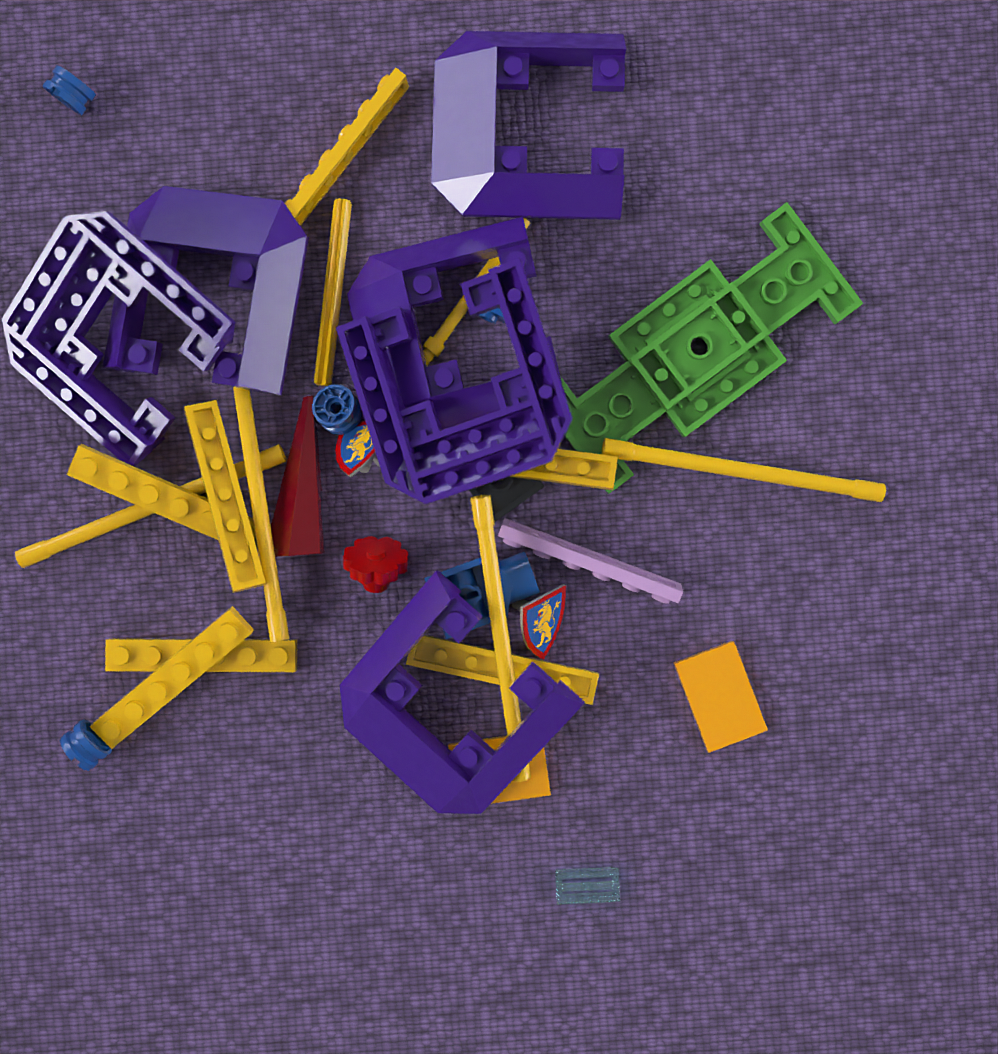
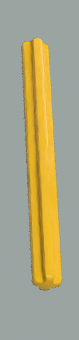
(332, 292)

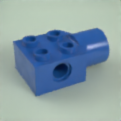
(516, 581)

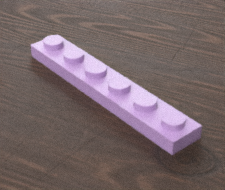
(601, 565)

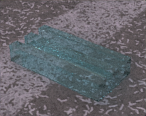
(578, 898)

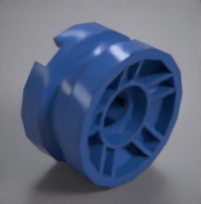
(69, 90)
(328, 400)
(84, 745)

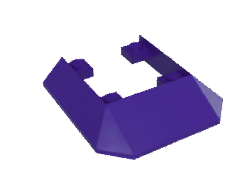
(492, 178)
(267, 260)
(411, 279)
(61, 300)
(410, 441)
(472, 772)

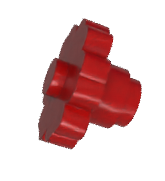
(375, 562)

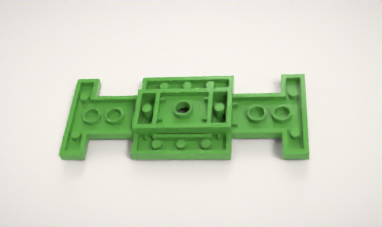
(732, 322)

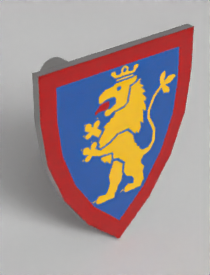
(355, 451)
(541, 620)

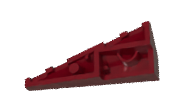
(297, 513)

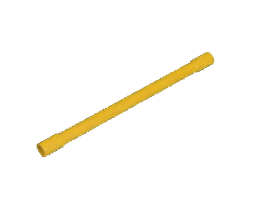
(855, 488)
(484, 525)
(45, 549)
(275, 612)

